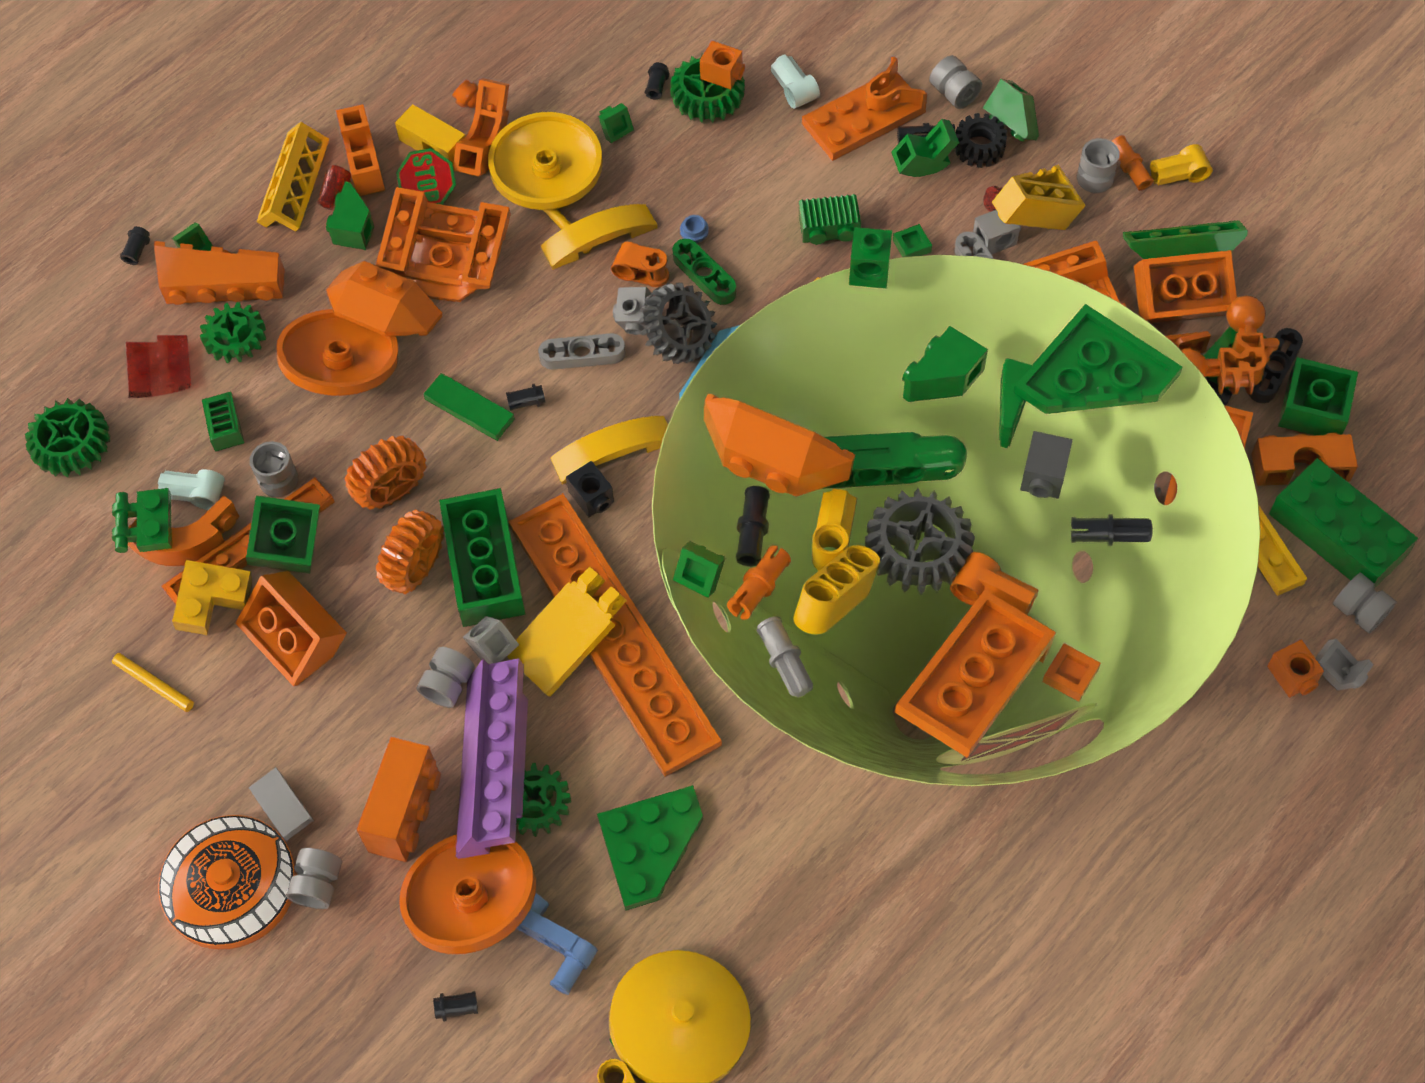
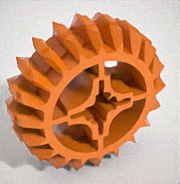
(385, 472)
(410, 551)

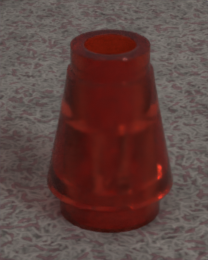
(332, 184)

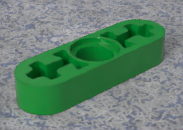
(705, 283)

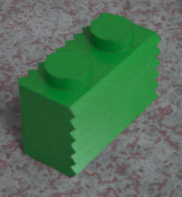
(828, 218)

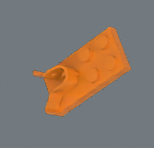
(865, 113)
(975, 673)

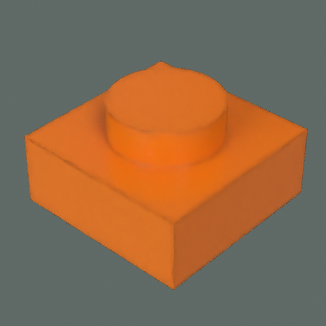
(1071, 672)

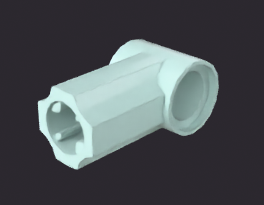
(797, 86)
(200, 489)

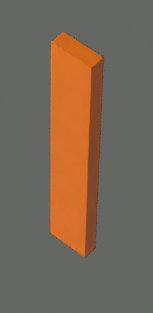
(234, 550)

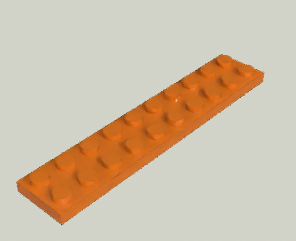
(629, 654)

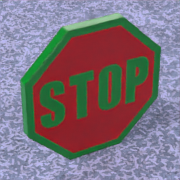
(429, 173)

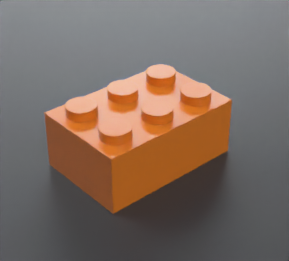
(1185, 286)
(399, 799)

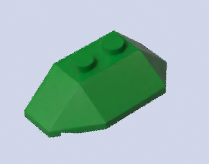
(1186, 239)

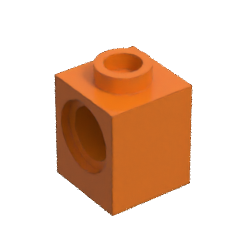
(721, 65)
(1296, 656)

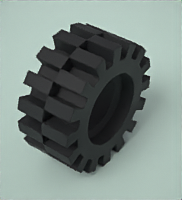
(981, 128)

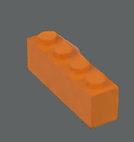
(217, 274)

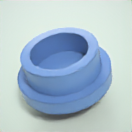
(694, 228)

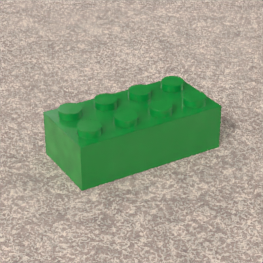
(1342, 524)
(481, 557)

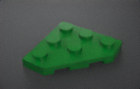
(1096, 367)
(649, 842)

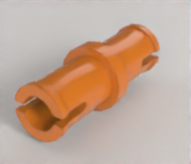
(1132, 164)
(759, 582)

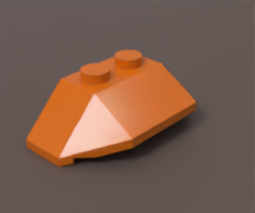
(382, 301)
(773, 449)

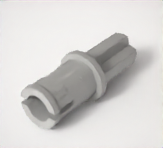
(785, 656)

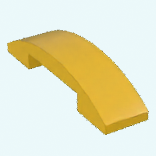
(596, 229)
(610, 444)

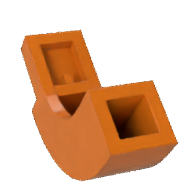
(488, 121)
(195, 539)

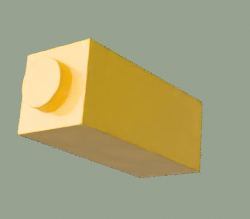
(425, 131)

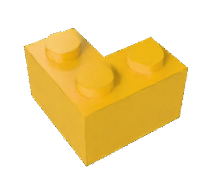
(207, 586)

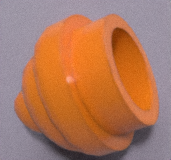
(466, 94)

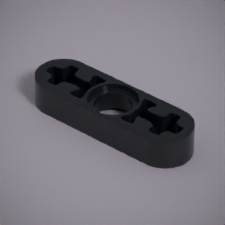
(1286, 359)

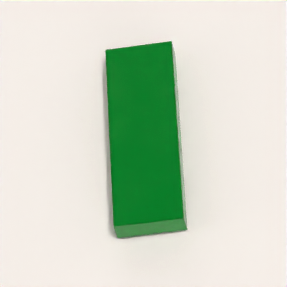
(469, 406)

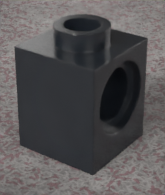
(589, 478)

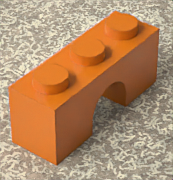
(360, 150)
(1275, 456)

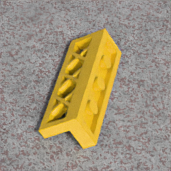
(284, 173)

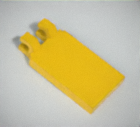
(566, 631)

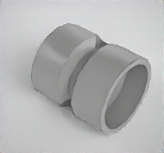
(955, 81)
(1098, 165)
(274, 469)
(1364, 602)
(446, 675)
(315, 873)

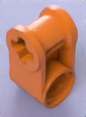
(638, 262)

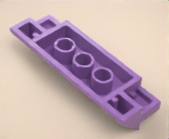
(492, 758)

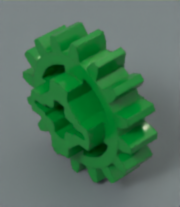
(247, 332)
(542, 785)

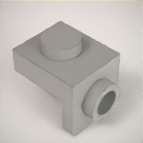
(1341, 667)

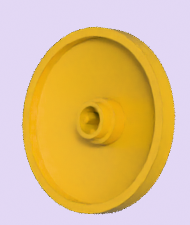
(545, 160)
(679, 1019)

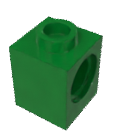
(870, 257)

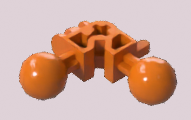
(1247, 359)

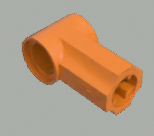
(983, 574)

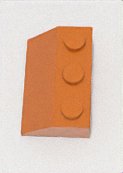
(290, 626)

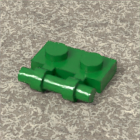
(153, 521)

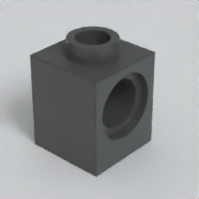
(1046, 465)

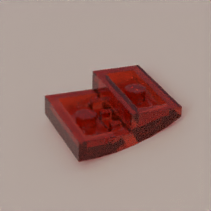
(158, 366)

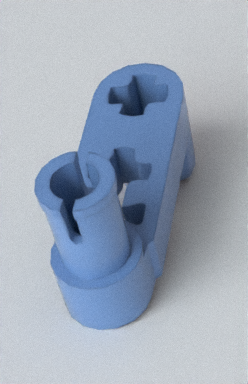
(577, 951)

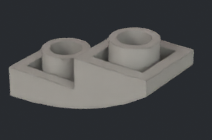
(281, 804)

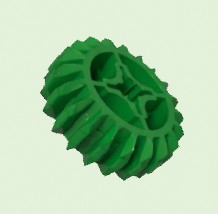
(701, 97)
(67, 447)

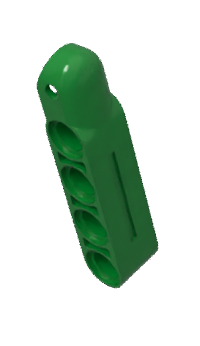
(901, 458)

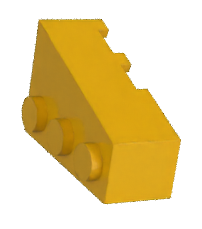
(1039, 200)

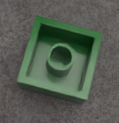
(1317, 398)
(282, 534)

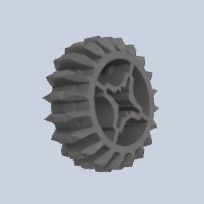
(666, 332)
(892, 527)

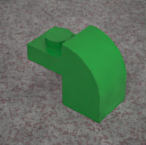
(926, 155)

